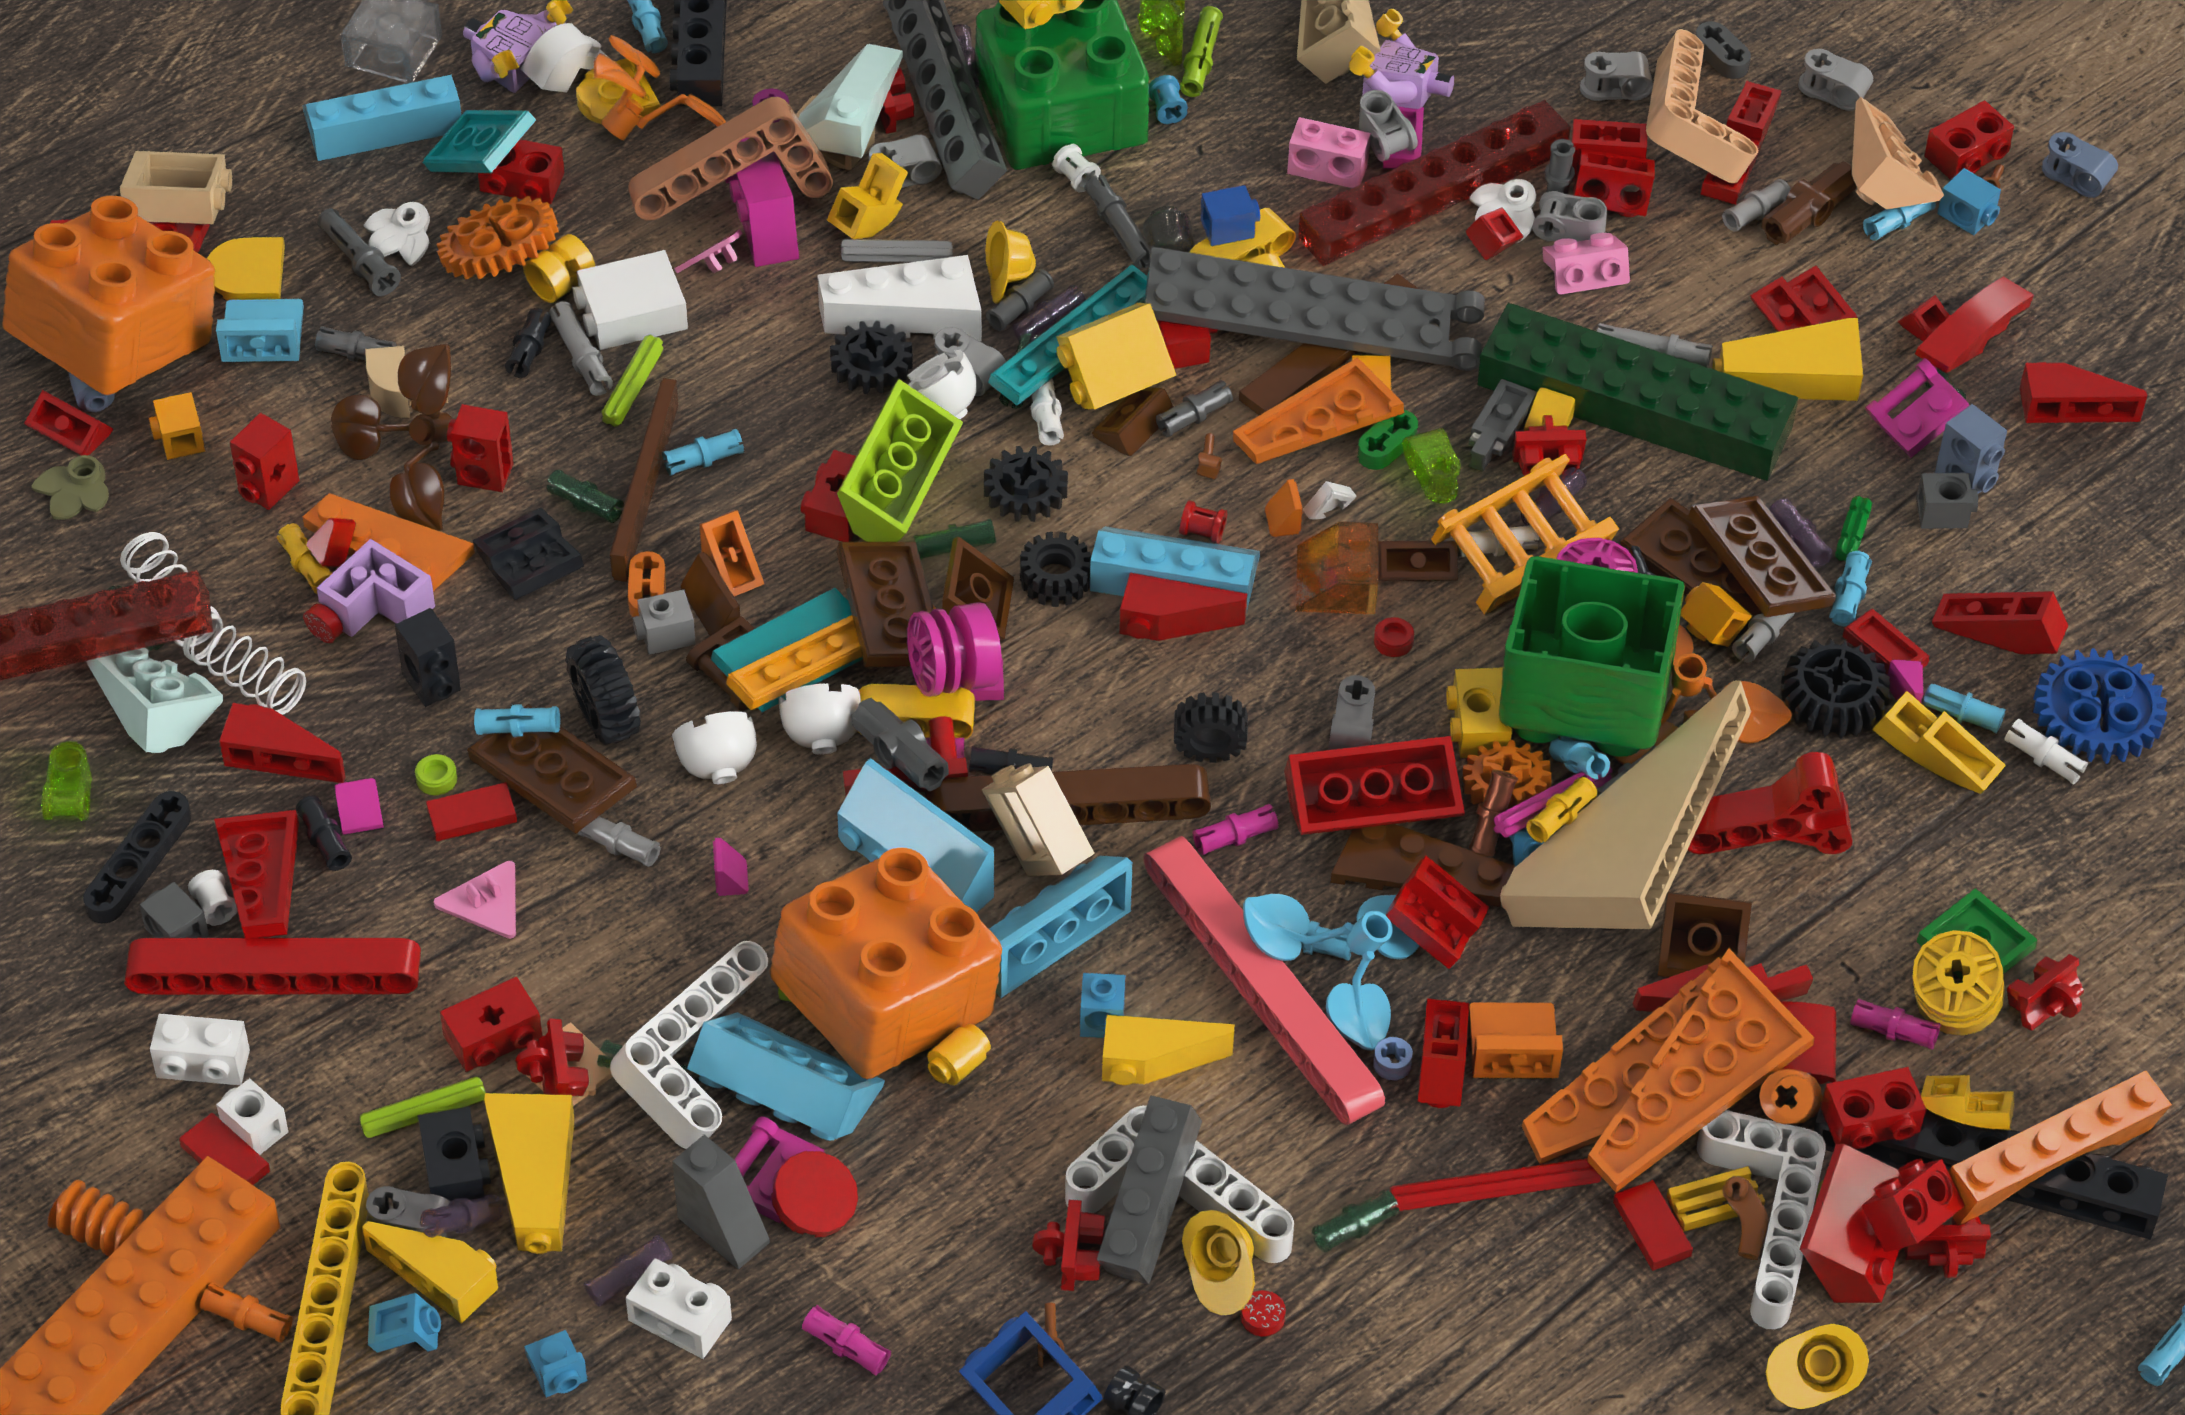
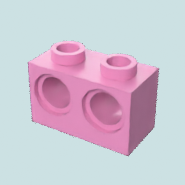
(1328, 153)

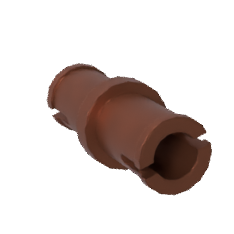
(1495, 802)

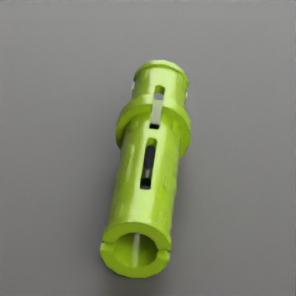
(1199, 61)

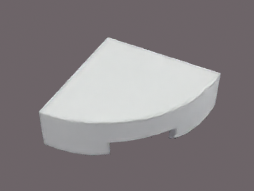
(1328, 498)

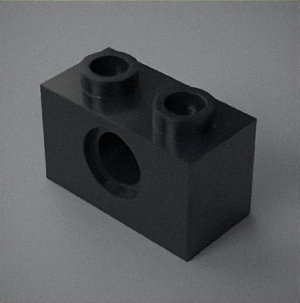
(428, 657)
(452, 1135)

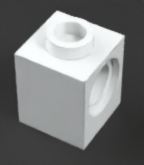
(259, 1130)

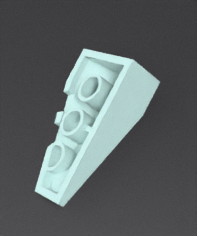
(849, 106)
(154, 699)

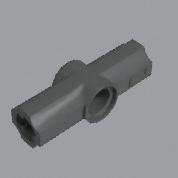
(900, 744)

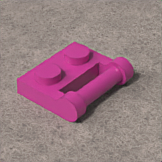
(1925, 416)
(786, 1145)

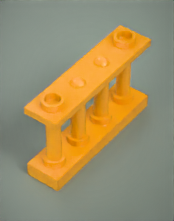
(1501, 588)

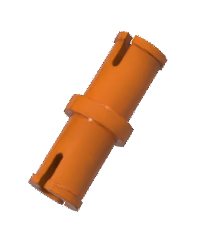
(246, 1312)

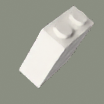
(630, 300)

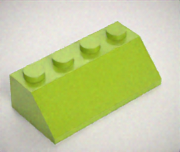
(896, 465)

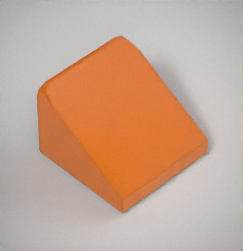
(1284, 511)

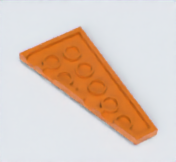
(1706, 1065)
(1589, 1103)

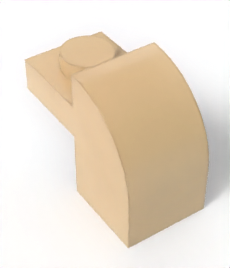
(382, 375)

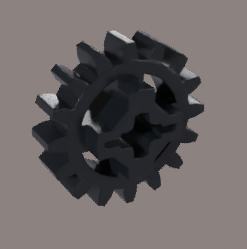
(871, 357)
(1025, 483)

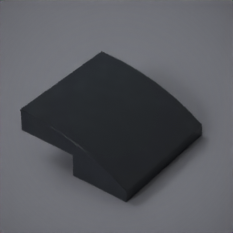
(528, 553)

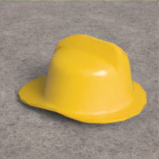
(1007, 258)
(1219, 1261)
(1817, 1366)

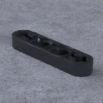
(131, 854)

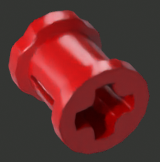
(1203, 522)

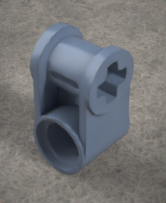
(2080, 166)

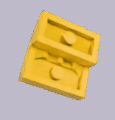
(1953, 1100)

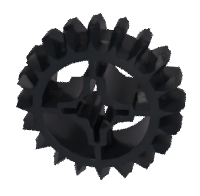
(603, 689)
(1860, 691)

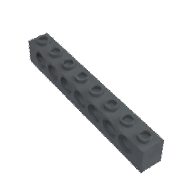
(947, 95)

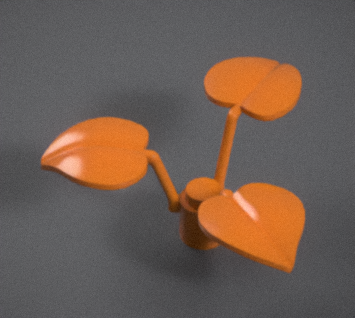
(627, 111)
(1688, 680)

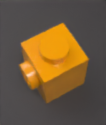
(177, 426)
(1713, 614)

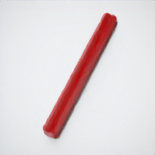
(1494, 1184)

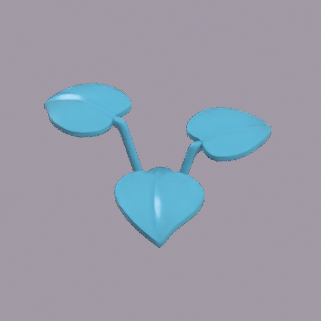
(1356, 1010)

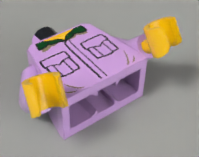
(507, 39)
(1400, 67)

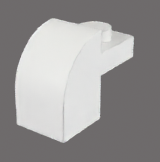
(559, 56)

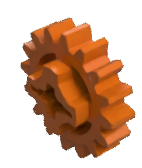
(1529, 767)

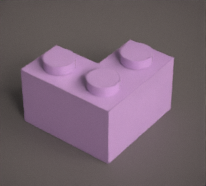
(374, 583)

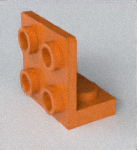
(1514, 1040)

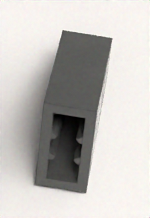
(717, 1202)

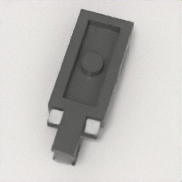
(1499, 422)

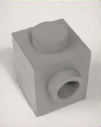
(664, 622)

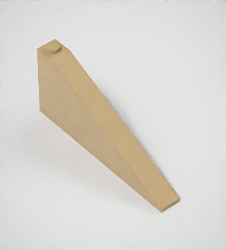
(1631, 839)

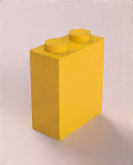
(1115, 356)

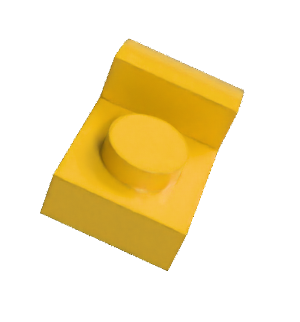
(873, 204)

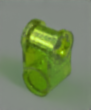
(1433, 464)
(67, 789)

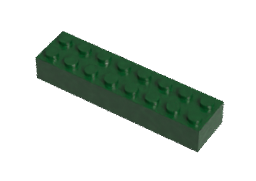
(1642, 391)

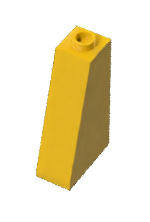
(1803, 362)
(533, 1158)

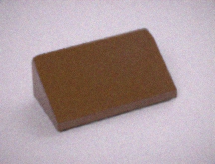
(1133, 420)
(1417, 561)
(709, 595)

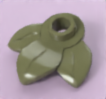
(74, 487)

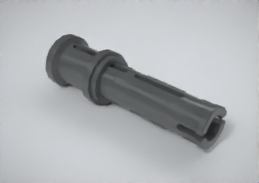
(366, 260)

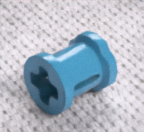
(1167, 99)

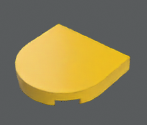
(599, 95)
(249, 268)

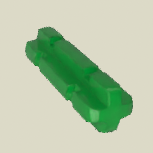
(1853, 527)

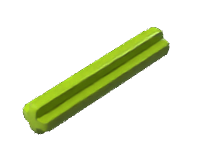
(632, 380)
(407, 1111)

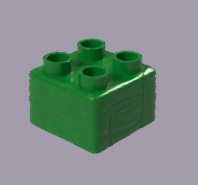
(1062, 82)
(1590, 655)

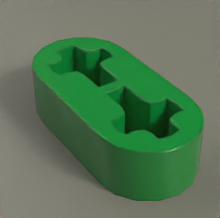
(1383, 434)

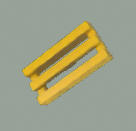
(1705, 1193)

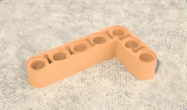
(1681, 127)

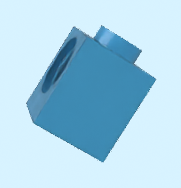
(1969, 202)
(1100, 997)

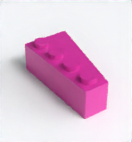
(766, 210)

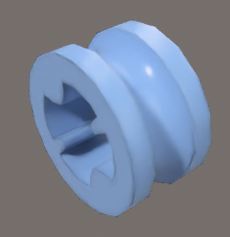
(1382, 1063)

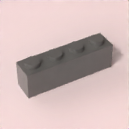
(1149, 1189)

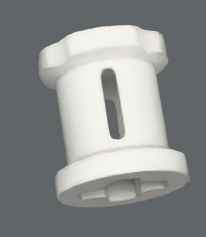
(1061, 166)
(212, 897)

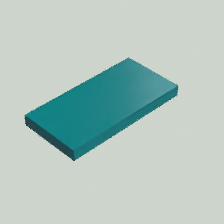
(783, 631)

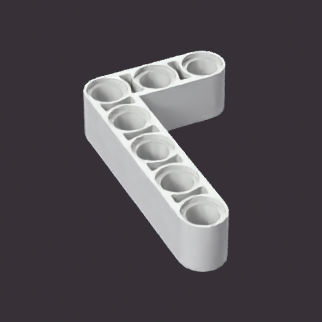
(658, 1068)
(1229, 1192)
(1789, 1209)

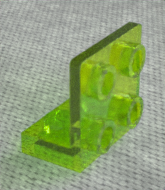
(1164, 24)

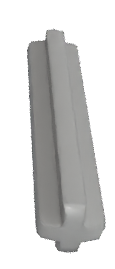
(894, 250)

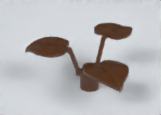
(355, 424)

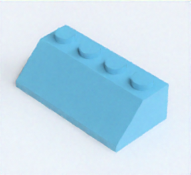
(382, 117)
(1196, 562)
(889, 814)
(1062, 919)
(782, 1075)

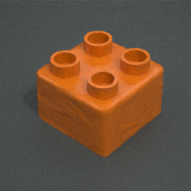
(109, 295)
(886, 961)

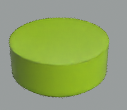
(436, 774)

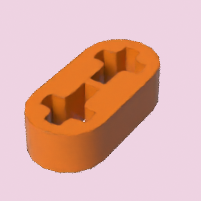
(638, 586)

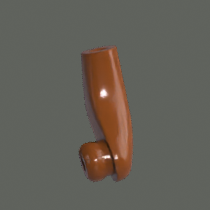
(1751, 1213)

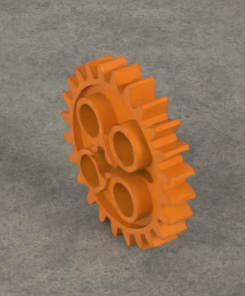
(497, 237)

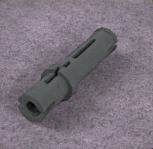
(1112, 210)

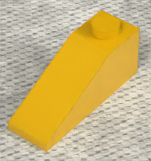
(1154, 1048)
(437, 1266)

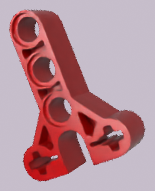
(1796, 808)

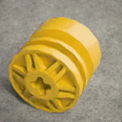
(1961, 1006)

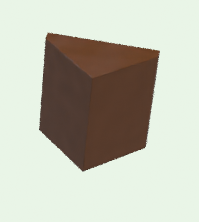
(977, 579)
(1700, 931)

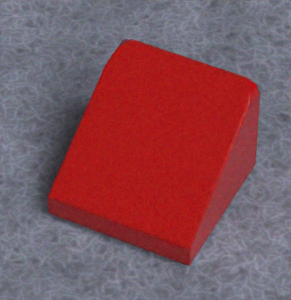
(1493, 233)
(1924, 318)
(332, 541)

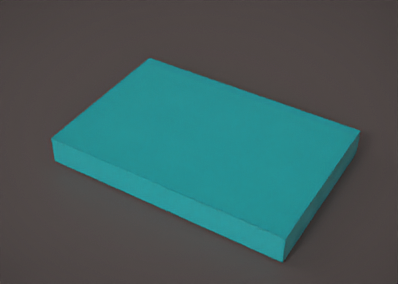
(478, 141)

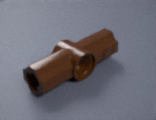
(1809, 203)

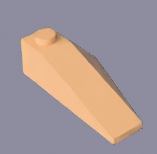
(1885, 166)

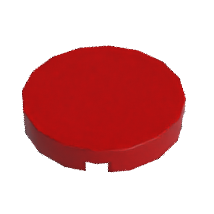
(814, 1193)

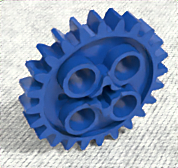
(2127, 699)

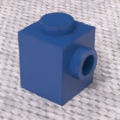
(1229, 215)

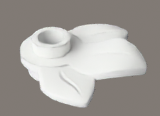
(1494, 196)
(395, 234)

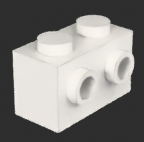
(199, 1049)
(679, 1307)

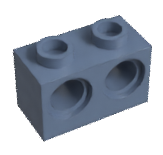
(1972, 446)

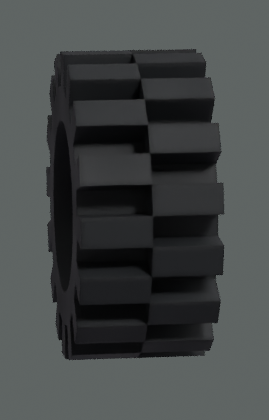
(1055, 586)
(1210, 727)

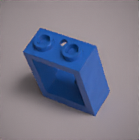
(1074, 1399)

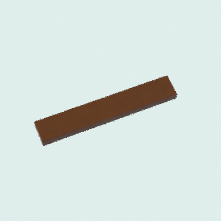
(1298, 370)
(644, 479)

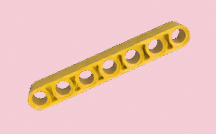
(327, 1284)

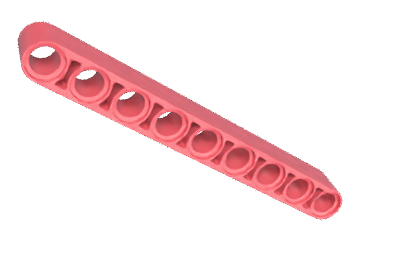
(1264, 982)

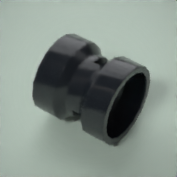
(1132, 1394)

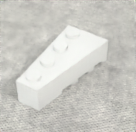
(908, 295)

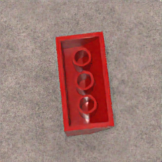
(1373, 785)

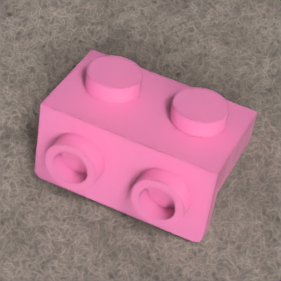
(1588, 263)

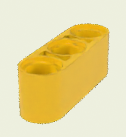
(1271, 237)
(910, 703)

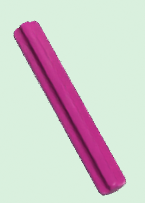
(1516, 817)

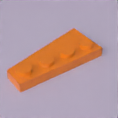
(1326, 409)
(419, 545)

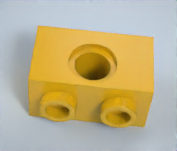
(1476, 709)

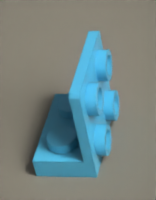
(260, 330)

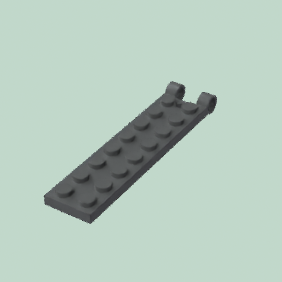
(1312, 308)

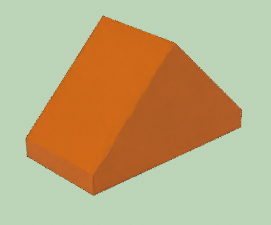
(731, 552)

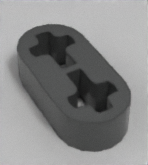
(1727, 47)

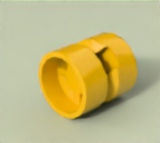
(556, 269)

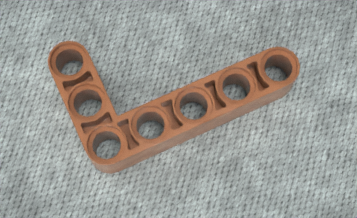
(731, 158)

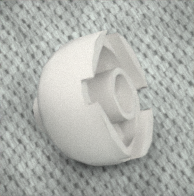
(946, 382)
(819, 716)
(717, 747)

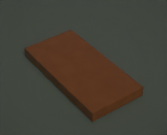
(1679, 551)
(1762, 556)
(883, 591)
(555, 773)

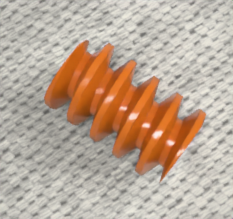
(1807, 1098)
(93, 1218)

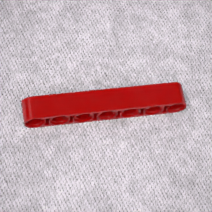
(272, 966)

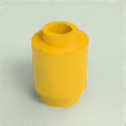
(958, 1054)

